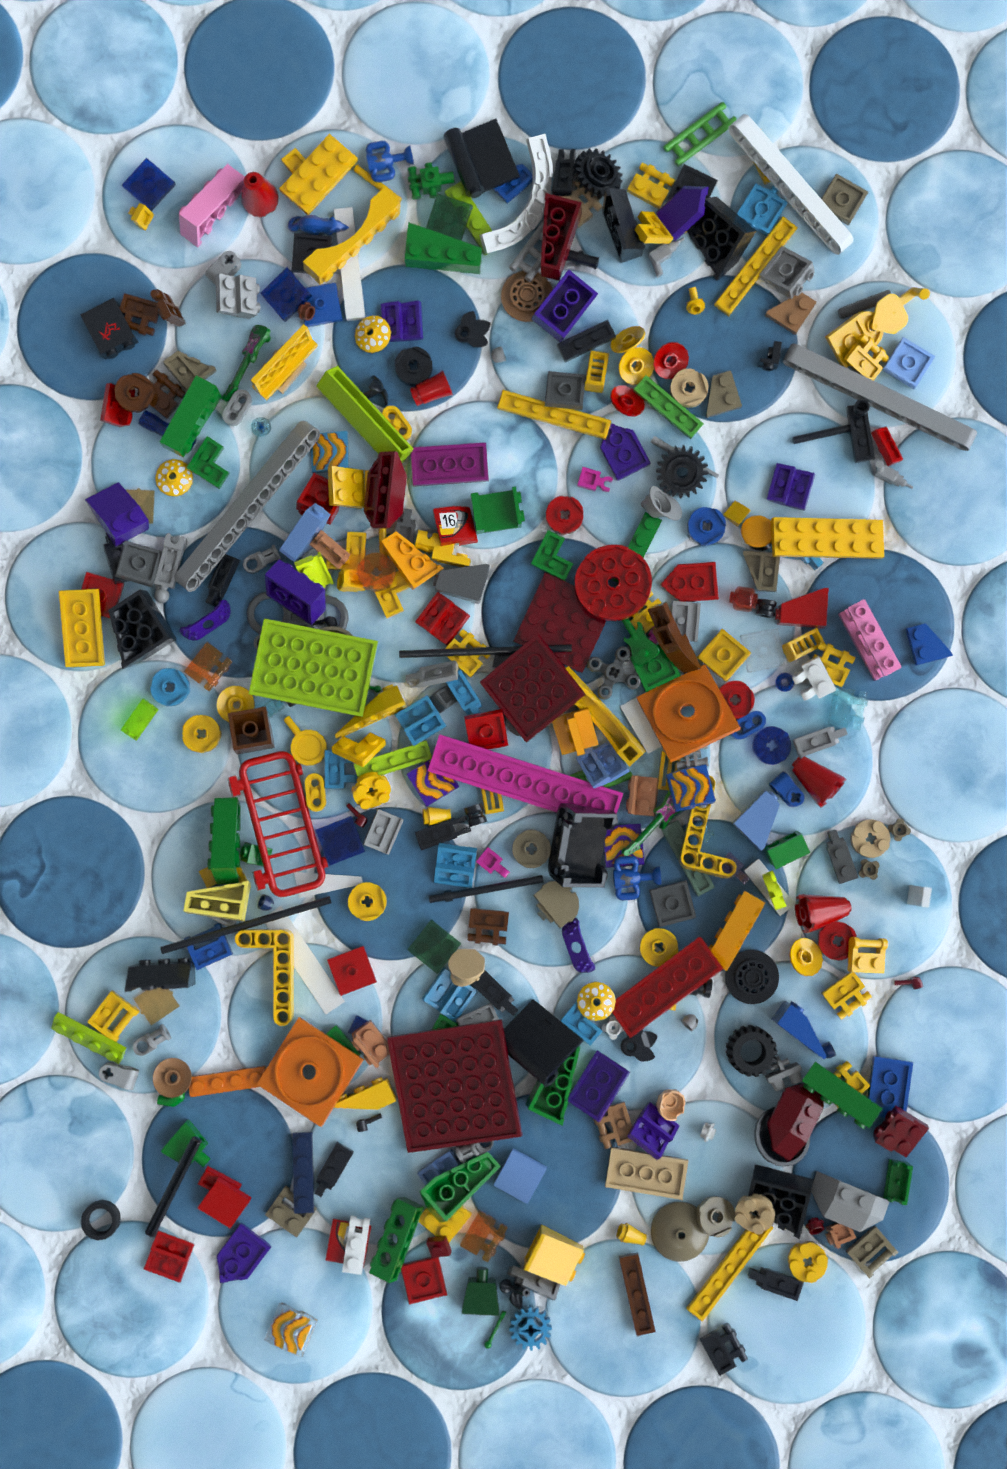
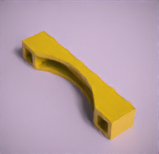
(326, 261)
(617, 734)

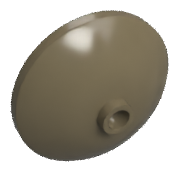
(666, 1226)

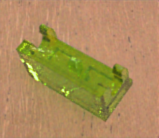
(139, 719)

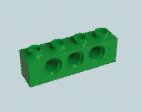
(411, 1213)

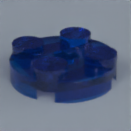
(763, 753)

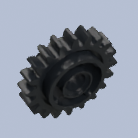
(596, 172)
(690, 480)

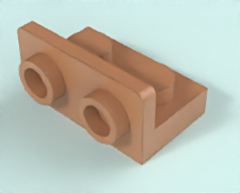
(642, 795)
(371, 1042)

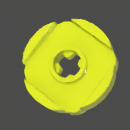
(774, 890)

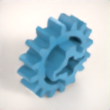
(521, 1328)

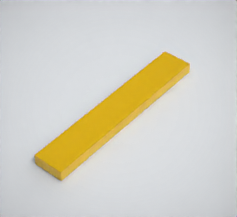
(755, 265)
(559, 417)
(726, 1273)

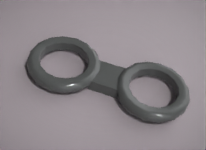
(290, 617)

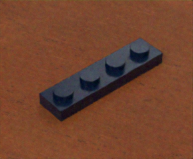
(303, 1172)

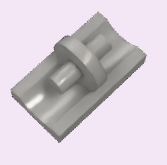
(792, 1070)

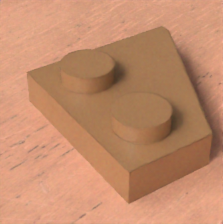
(792, 312)

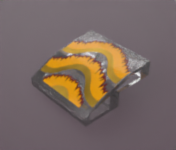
(290, 1329)

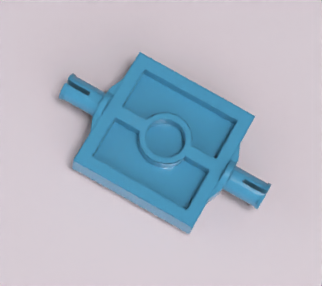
(762, 208)

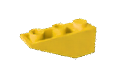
(370, 1097)

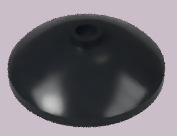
(763, 1143)

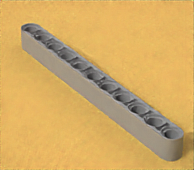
(880, 397)
(247, 506)

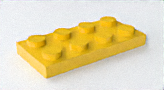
(318, 174)
(82, 627)

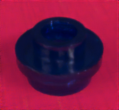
(788, 677)

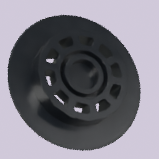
(752, 977)

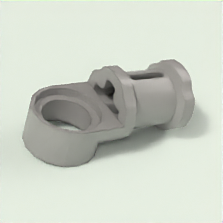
(262, 558)
(151, 1041)
(470, 1150)

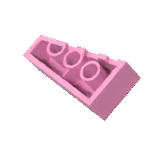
(210, 204)

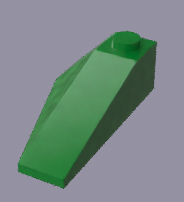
(451, 1189)

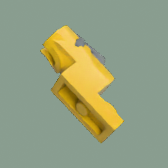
(429, 542)

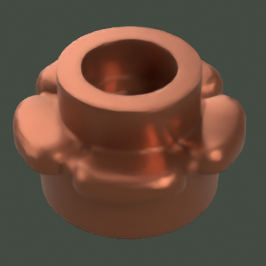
(306, 311)

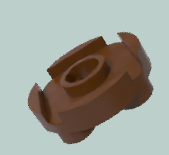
(124, 398)

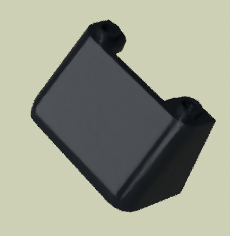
(580, 845)

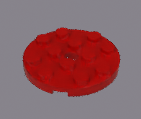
(611, 602)

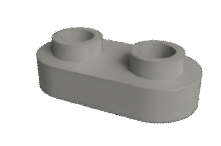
(236, 407)

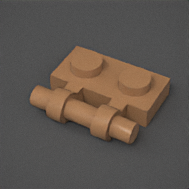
(620, 1124)

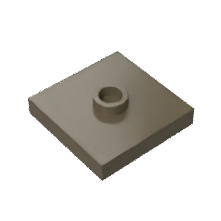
(844, 198)

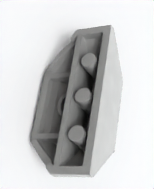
(847, 1203)

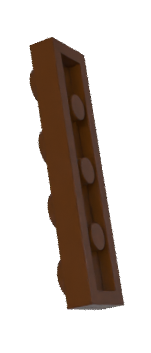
(637, 1294)

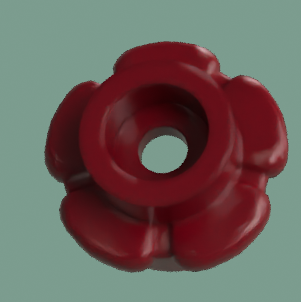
(815, 1226)

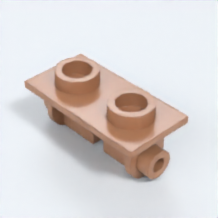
(330, 549)

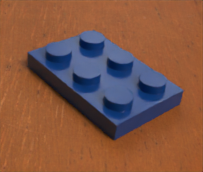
(890, 1083)

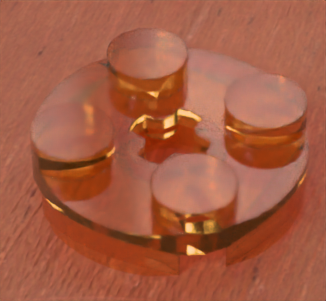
(373, 582)

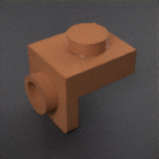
(839, 1234)

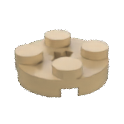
(693, 378)
(880, 843)
(753, 1223)

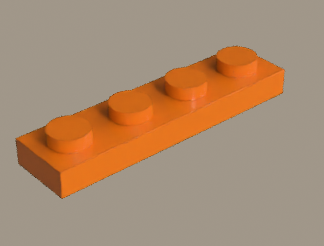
(225, 1081)

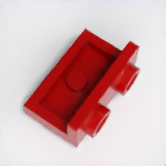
(111, 411)

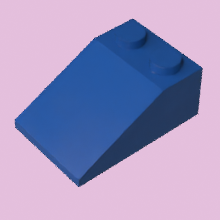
(793, 1020)

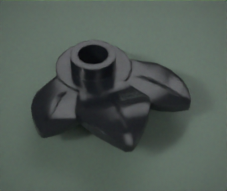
(475, 328)
(642, 1042)

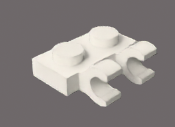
(818, 677)

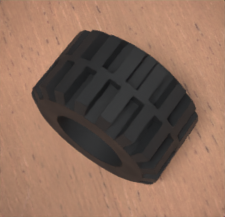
(767, 1055)

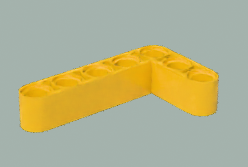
(694, 850)
(278, 967)

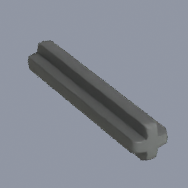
(861, 305)

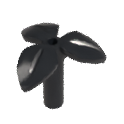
(376, 387)
(516, 1292)

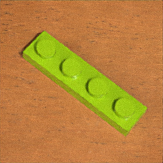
(476, 224)
(396, 759)
(89, 1038)

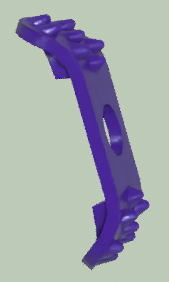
(219, 616)
(572, 933)

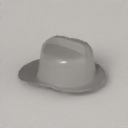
(661, 504)

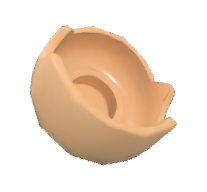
(670, 1104)

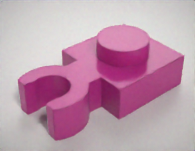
(591, 479)

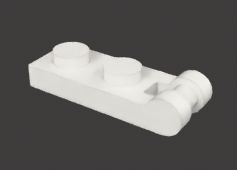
(356, 1246)

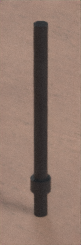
(448, 896)

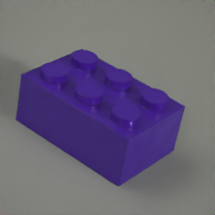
(564, 306)
(295, 591)

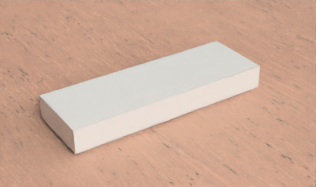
(755, 873)
(919, 896)

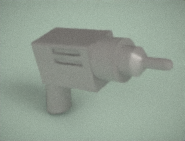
(661, 254)
(890, 475)

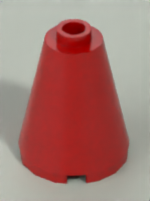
(258, 195)
(817, 779)
(818, 910)

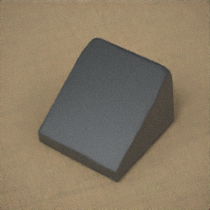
(443, 699)

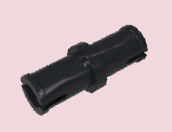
(583, 259)

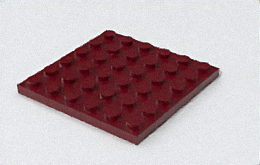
(454, 1086)

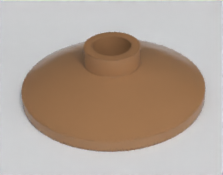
(162, 1077)

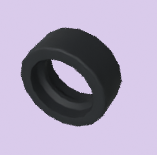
(89, 1230)

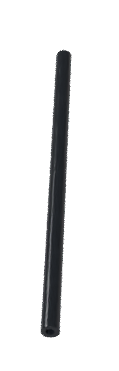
(473, 651)
(245, 925)

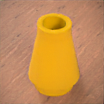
(435, 815)
(629, 1234)

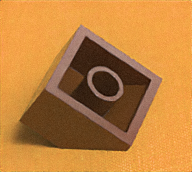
(251, 730)

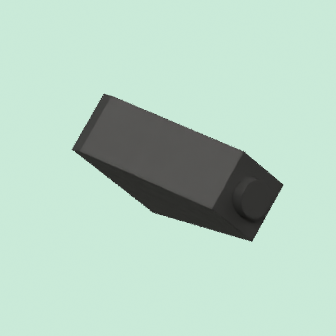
(463, 582)

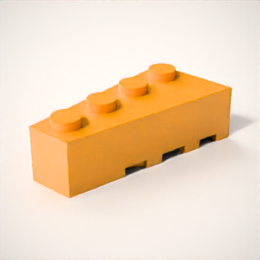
(736, 929)

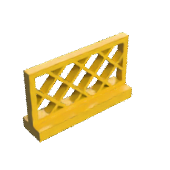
(284, 363)

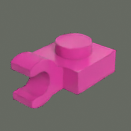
(491, 861)

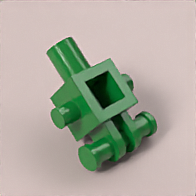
(428, 180)

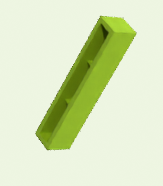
(362, 413)

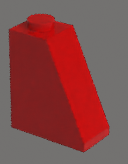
(804, 611)

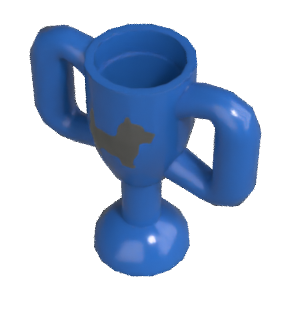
(384, 160)
(631, 877)

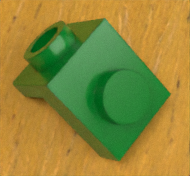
(250, 854)

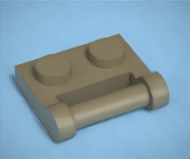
(284, 1214)
(867, 1247)

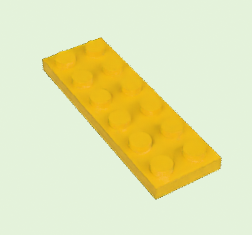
(827, 538)

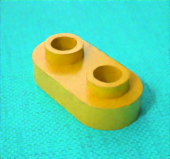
(399, 421)
(315, 792)

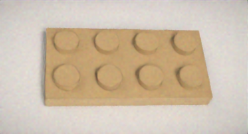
(644, 1174)

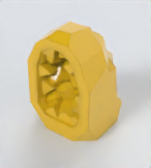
(348, 581)

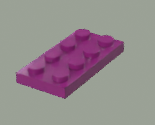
(449, 464)

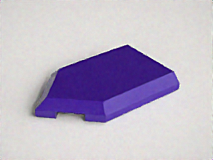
(683, 209)
(623, 452)
(241, 1254)

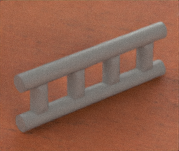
(528, 248)

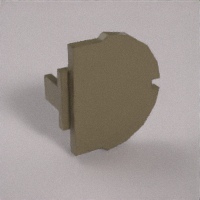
(557, 903)

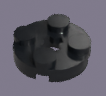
(413, 355)

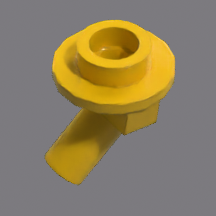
(695, 305)

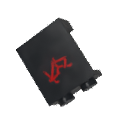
(109, 329)

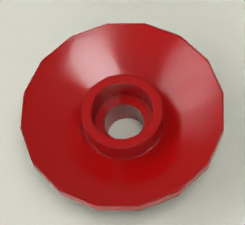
(677, 362)
(627, 401)

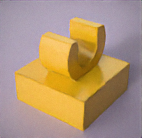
(141, 216)

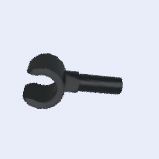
(329, 621)
(362, 1123)

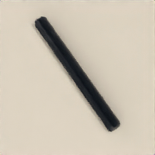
(173, 1186)

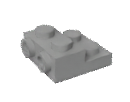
(788, 272)
(237, 295)

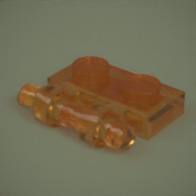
(204, 662)
(478, 1232)

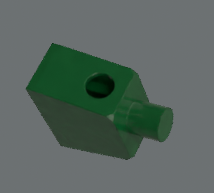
(481, 1295)

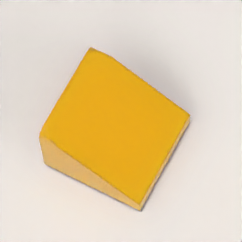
(736, 513)

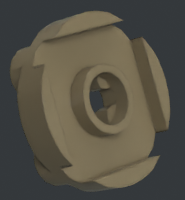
(539, 857)
(725, 1220)

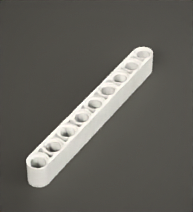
(790, 184)

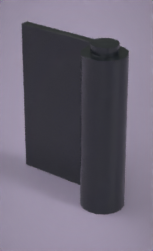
(481, 157)
(540, 1042)

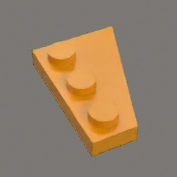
(410, 562)

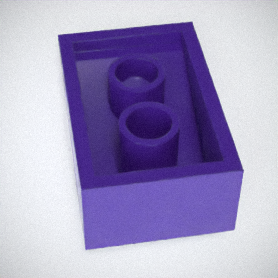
(118, 513)

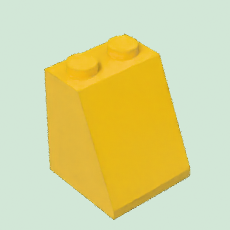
(553, 1256)

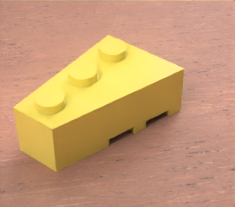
(219, 902)

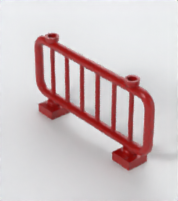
(244, 784)

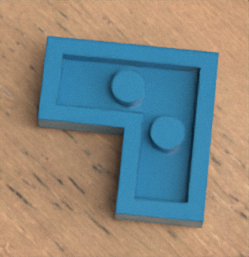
(580, 1024)

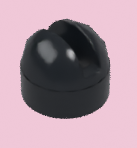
(861, 407)

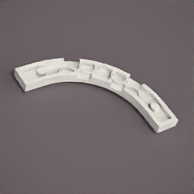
(535, 206)

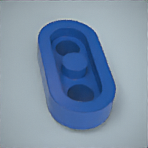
(747, 725)

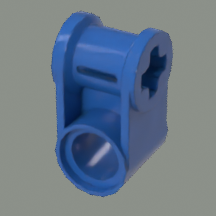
(784, 787)

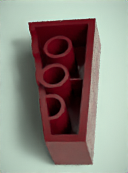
(559, 229)

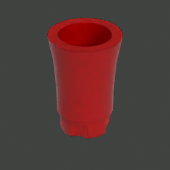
(431, 389)

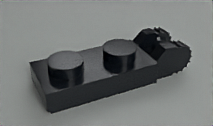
(563, 174)
(440, 833)

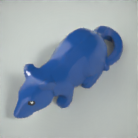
(314, 225)

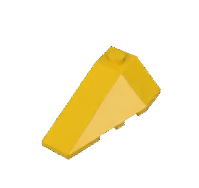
(382, 706)

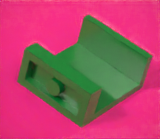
(497, 511)

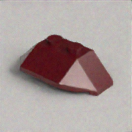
(385, 490)
(794, 1120)

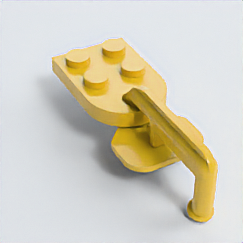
(888, 318)

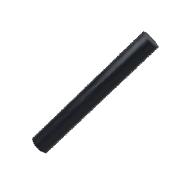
(821, 434)

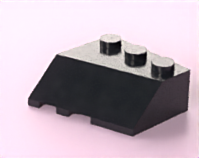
(621, 224)
(721, 236)
(139, 628)
(161, 974)
(787, 1193)

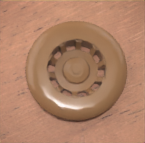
(526, 295)

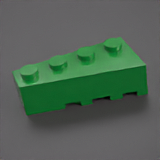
(440, 252)
(191, 416)
(225, 840)
(841, 1094)
(553, 1100)

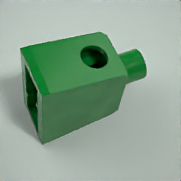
(178, 1143)

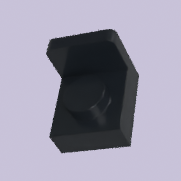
(774, 357)

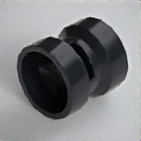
(476, 819)
(704, 990)

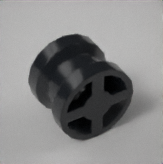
(766, 608)

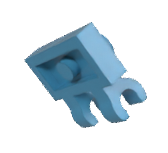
(335, 771)

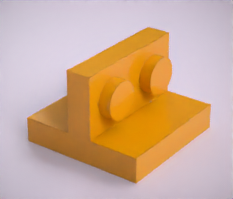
(575, 732)

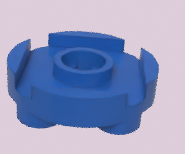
(706, 515)

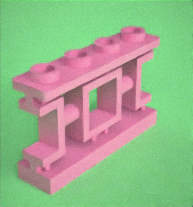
(869, 640)

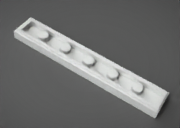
(351, 271)

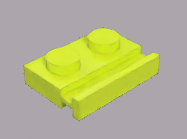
(315, 569)

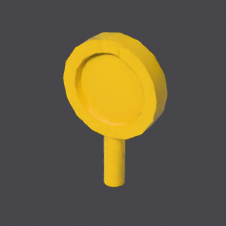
(307, 746)

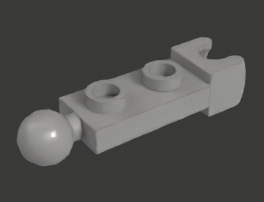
(168, 566)

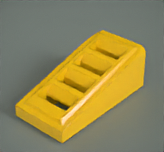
(594, 383)
(792, 650)

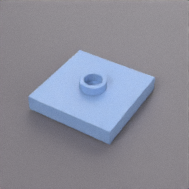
(908, 363)

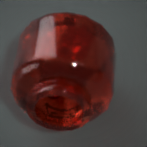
(743, 599)

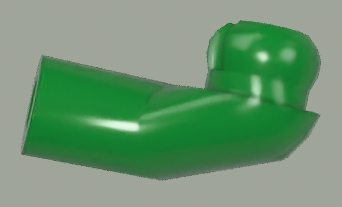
(171, 1102)

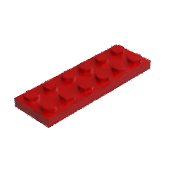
(666, 986)

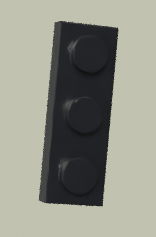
(586, 341)
(860, 436)

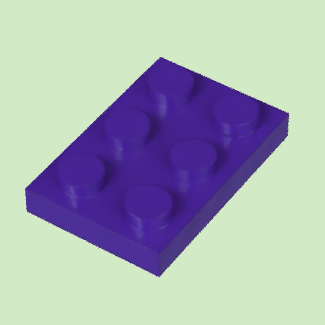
(598, 1086)

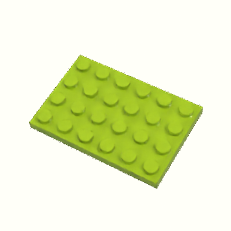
(313, 667)

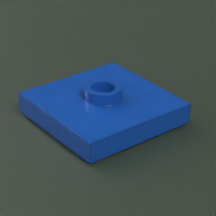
(326, 305)

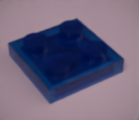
(148, 184)
(286, 294)
(340, 840)

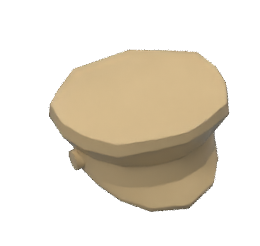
(466, 966)

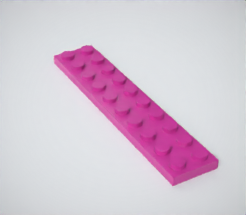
(516, 777)

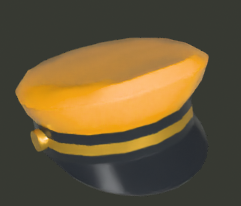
(757, 532)

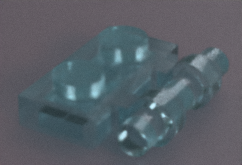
(841, 708)

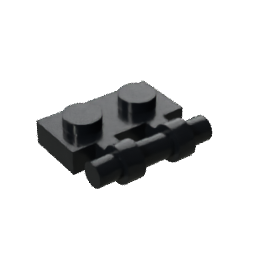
(718, 1352)

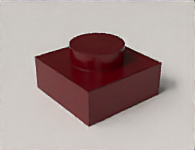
(438, 1246)

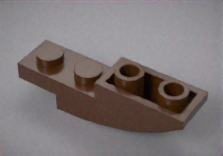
(670, 639)

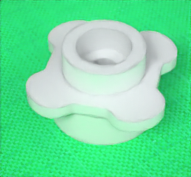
(607, 1028)
(708, 1132)

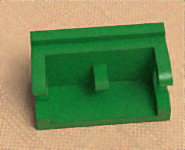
(786, 849)
(898, 1181)

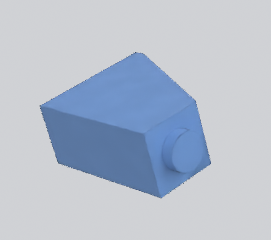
(304, 532)
(758, 819)

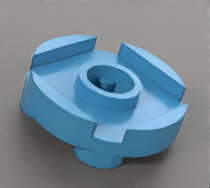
(159, 686)

